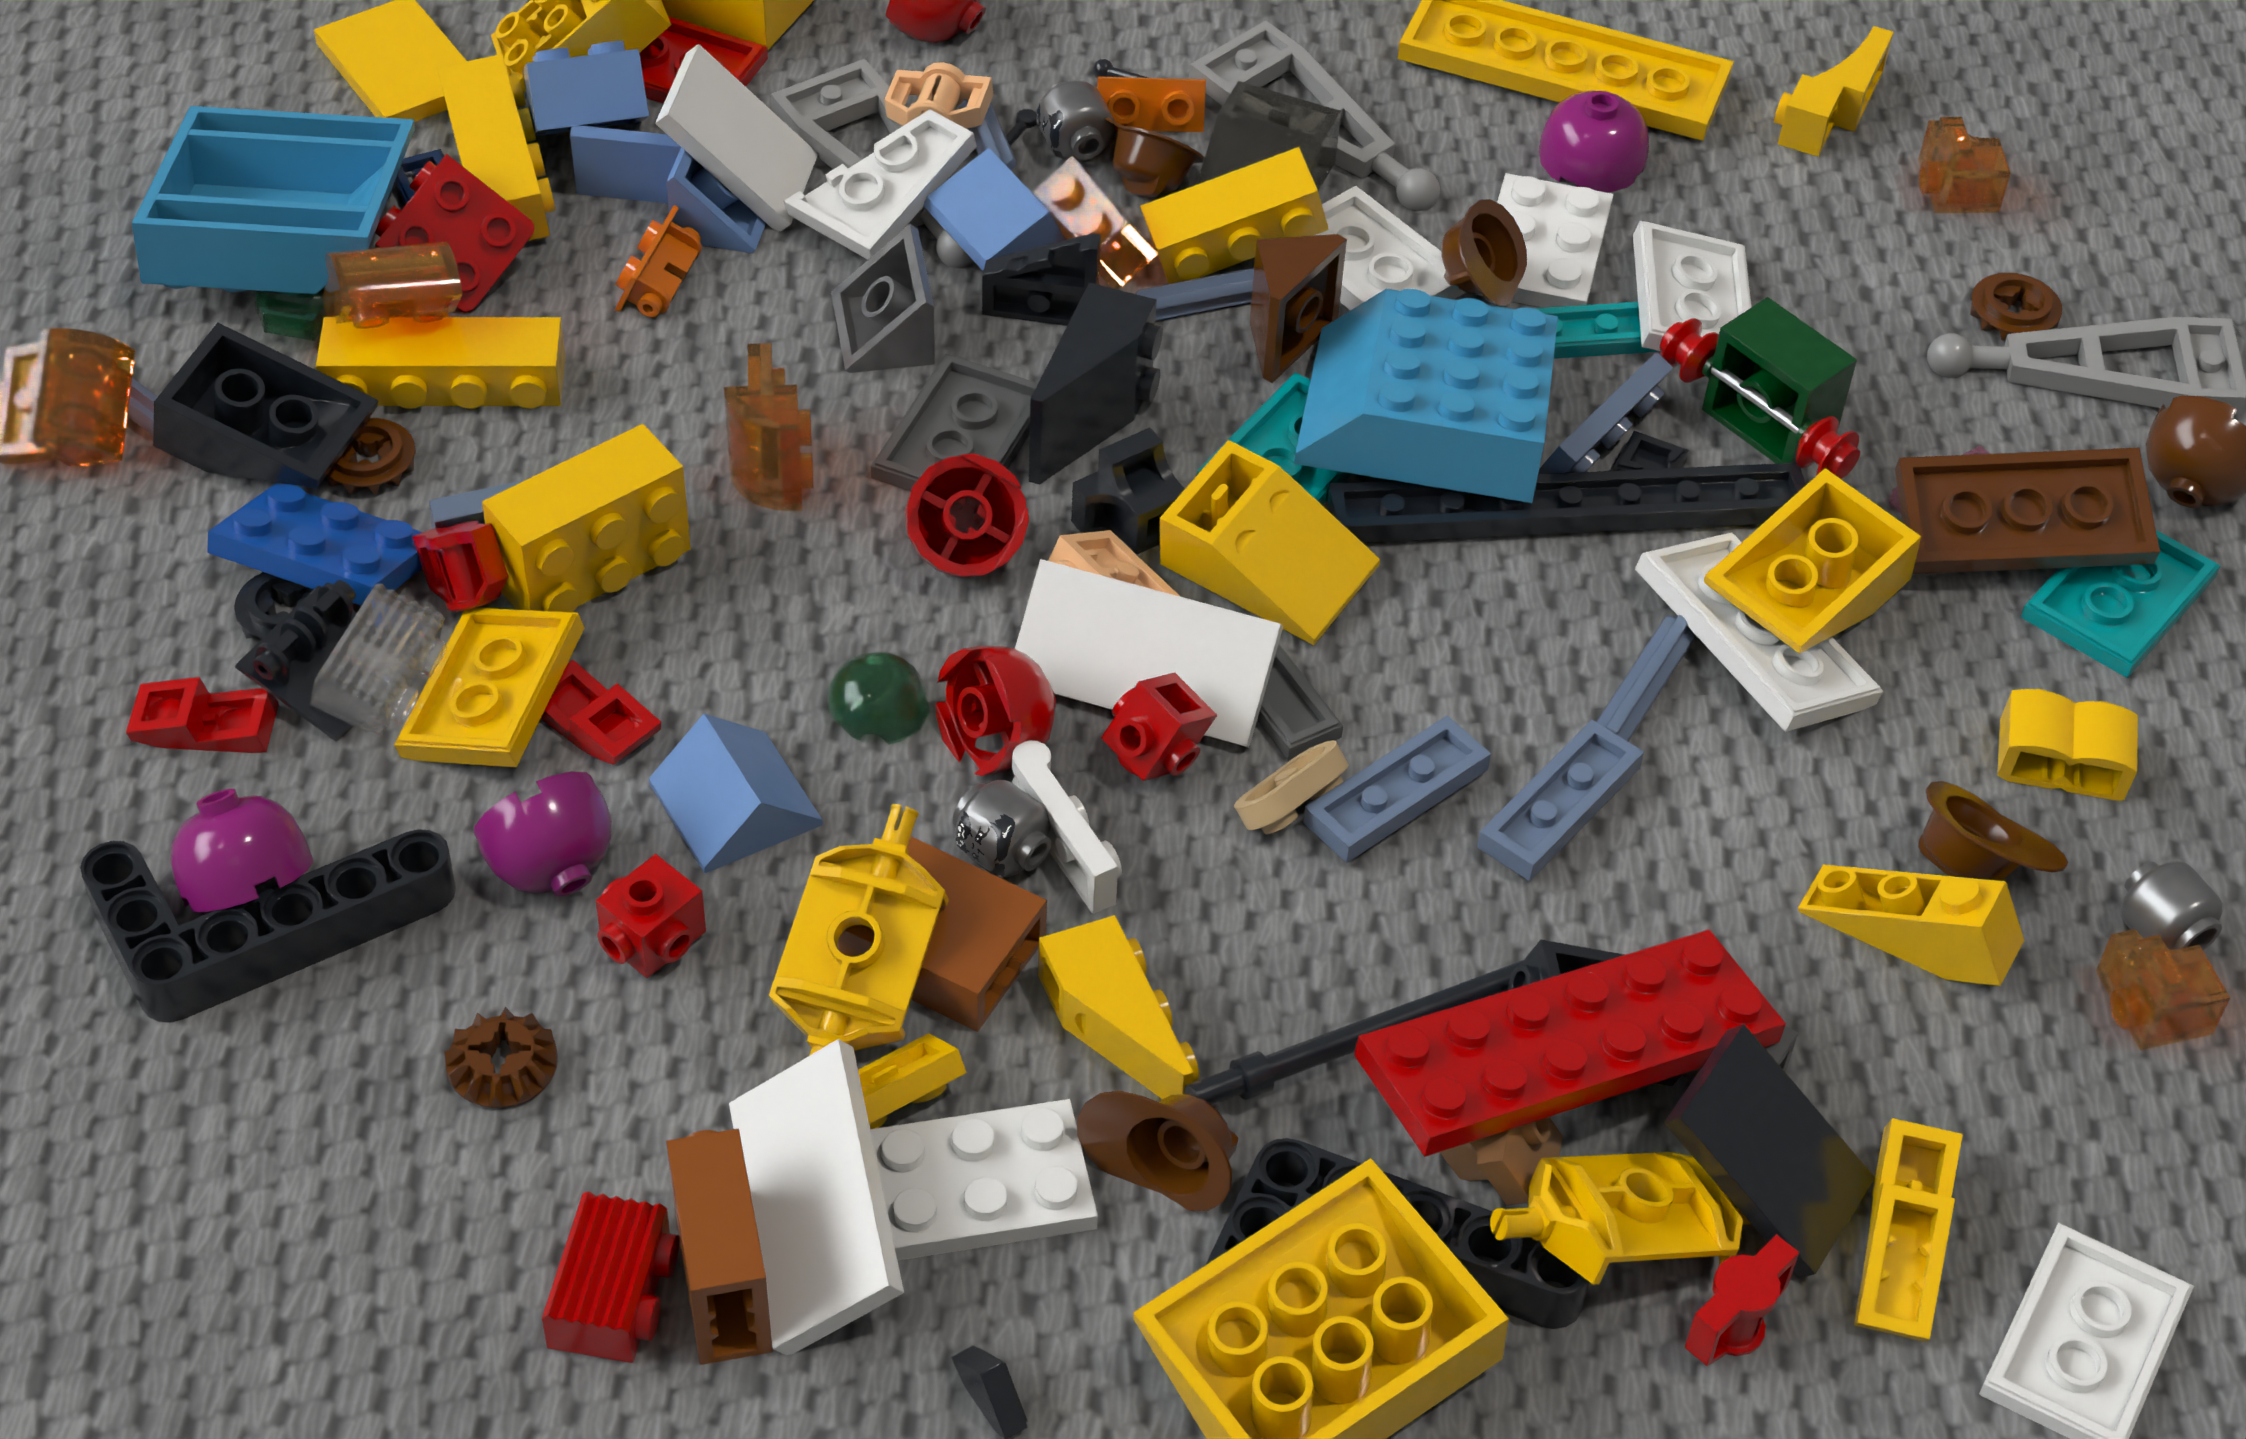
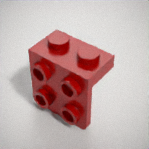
(467, 215)

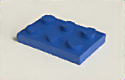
(317, 542)

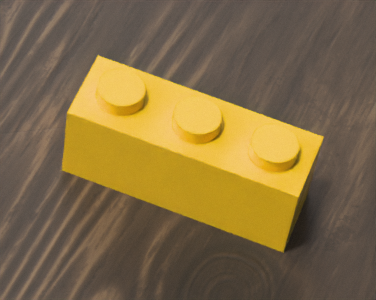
(1225, 216)

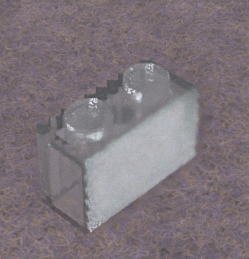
(378, 661)

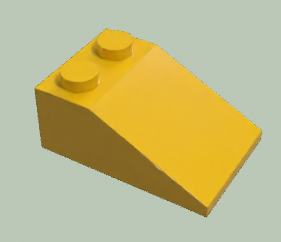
(1818, 564)

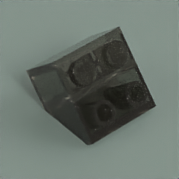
(1266, 123)

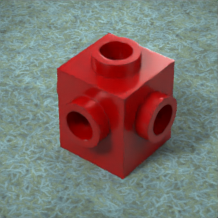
(1158, 727)
(650, 916)

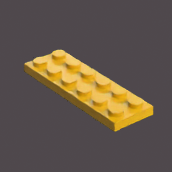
(1566, 57)

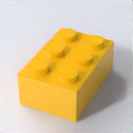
(591, 523)

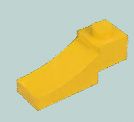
(1833, 96)
(1908, 1229)

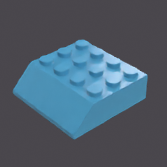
(265, 197)
(1432, 394)

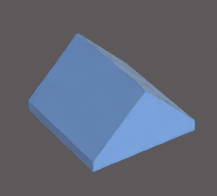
(622, 163)
(711, 207)
(991, 211)
(730, 793)

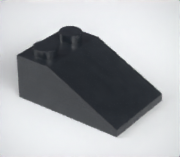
(1094, 378)
(257, 413)

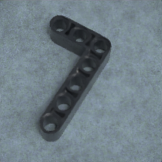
(251, 944)
(1512, 1282)

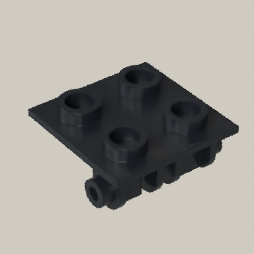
(297, 650)

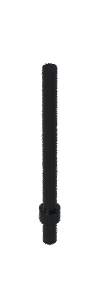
(1256, 1073)

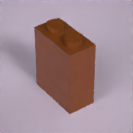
(976, 941)
(719, 1246)

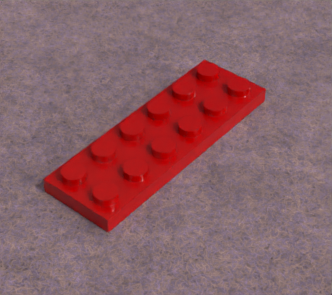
(1563, 1041)

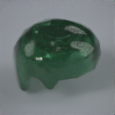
(878, 697)

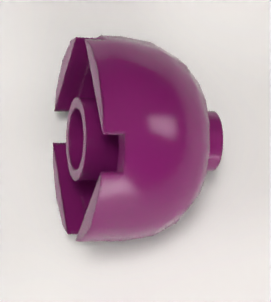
(1595, 141)
(548, 838)
(234, 849)

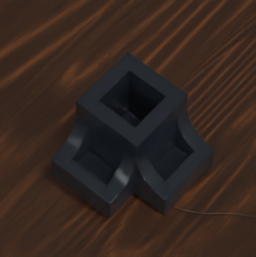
(1127, 491)

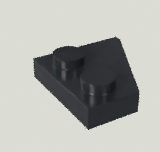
(1041, 281)

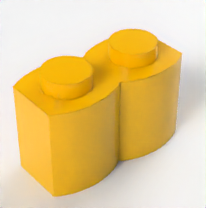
(2068, 744)

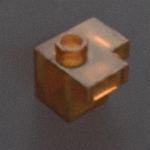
(1961, 169)
(2160, 990)

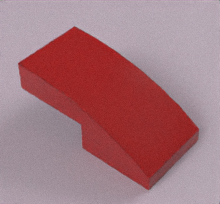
(190, 718)
(598, 719)

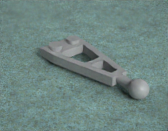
(1268, 53)
(839, 99)
(2202, 349)

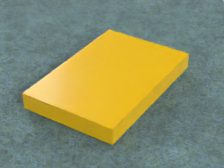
(391, 58)
(490, 687)

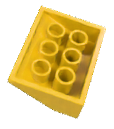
(1326, 1322)

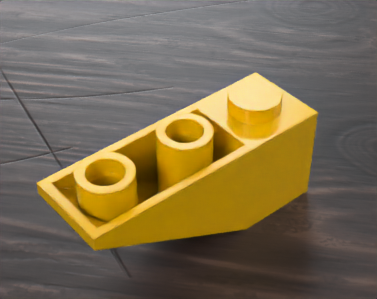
(1933, 921)
(1106, 1002)

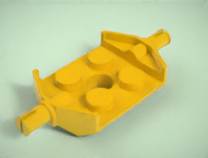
(868, 994)
(1624, 1211)

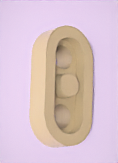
(1304, 777)

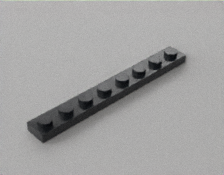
(1570, 503)

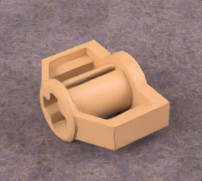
(941, 90)

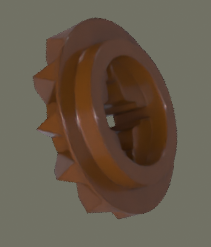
(1999, 291)
(394, 451)
(525, 1069)

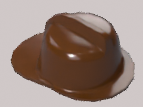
(1151, 160)
(1485, 253)
(1977, 842)
(1164, 1145)

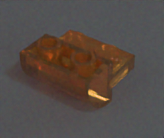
(392, 283)
(65, 399)
(767, 435)

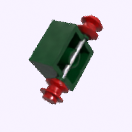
(1772, 384)

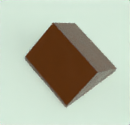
(1294, 296)

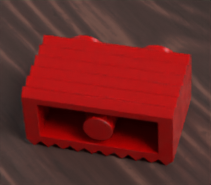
(609, 1278)

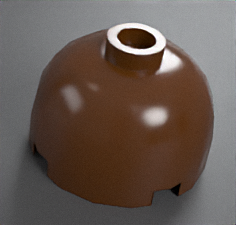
(2198, 452)

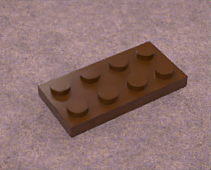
(2028, 510)

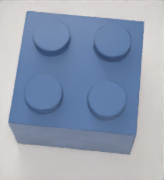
(585, 90)

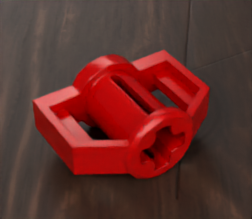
(462, 564)
(1743, 1294)

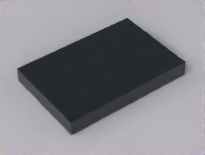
(1770, 1149)

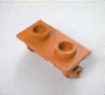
(1155, 102)
(666, 248)

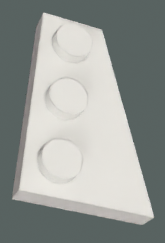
(885, 190)

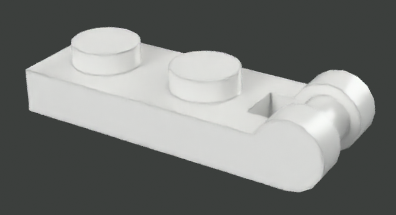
(1077, 850)

